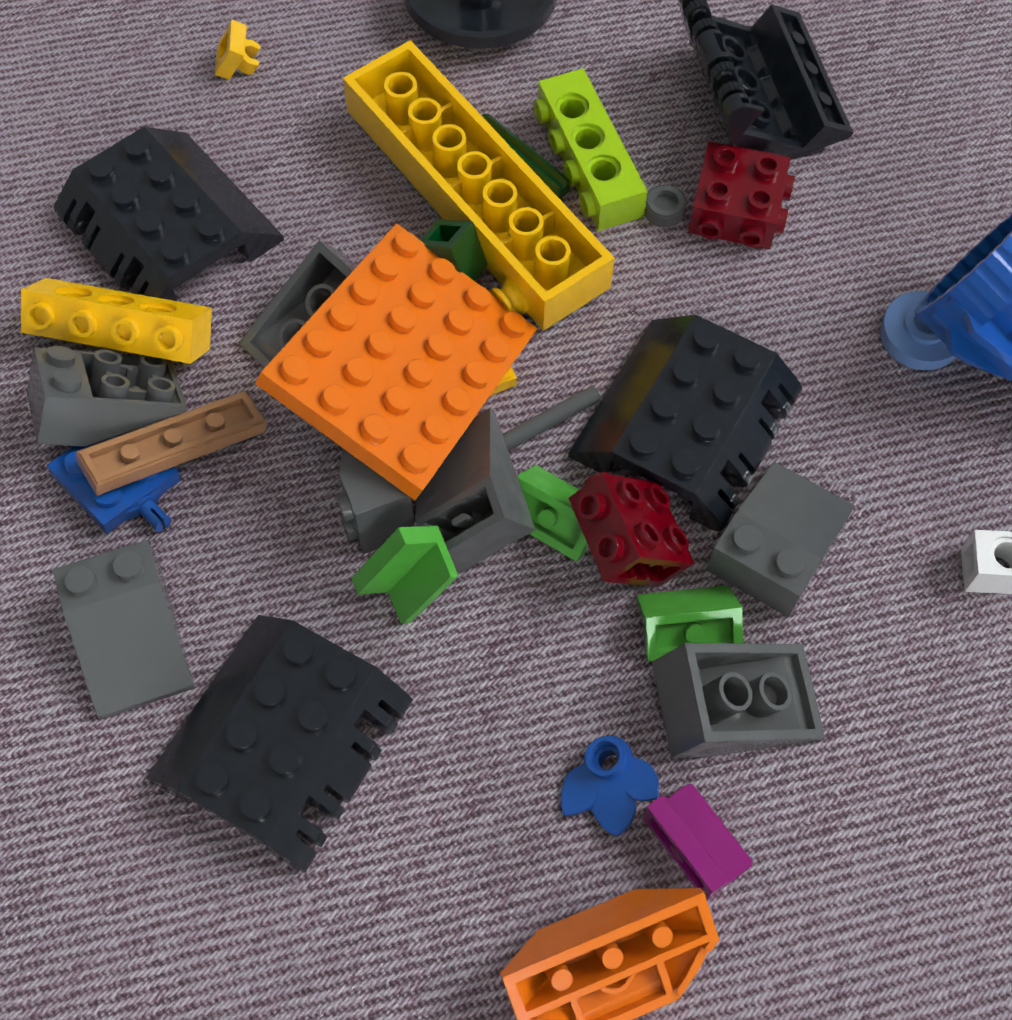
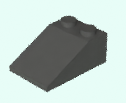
(297, 301)
(370, 504)
(779, 538)
(123, 628)
(736, 698)

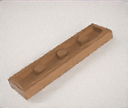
(170, 442)

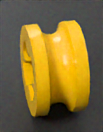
(511, 297)

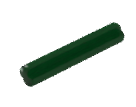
(547, 173)

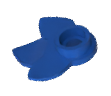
(609, 792)

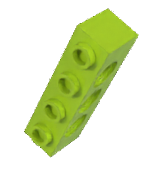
(590, 150)

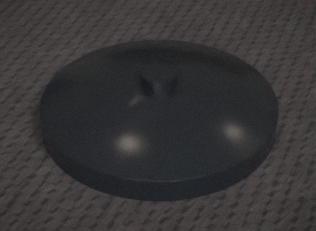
(480, 22)

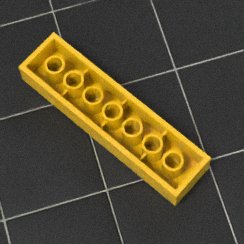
(480, 179)

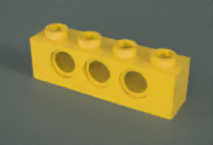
(116, 320)

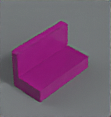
(697, 840)

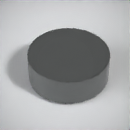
(665, 206)

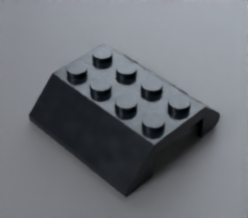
(766, 80)
(160, 212)
(690, 412)
(279, 734)

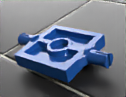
(118, 504)

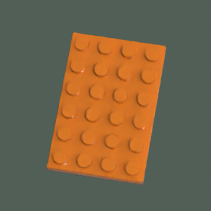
(398, 360)

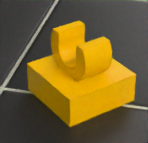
(235, 52)

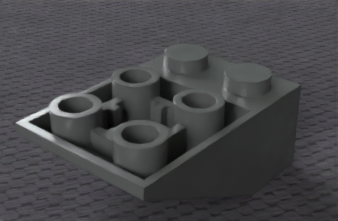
(98, 394)
(476, 496)

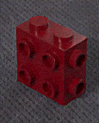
(741, 195)
(630, 530)

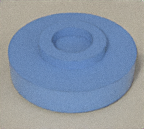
(909, 338)

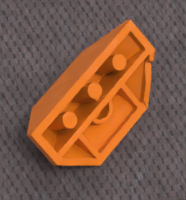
(613, 958)

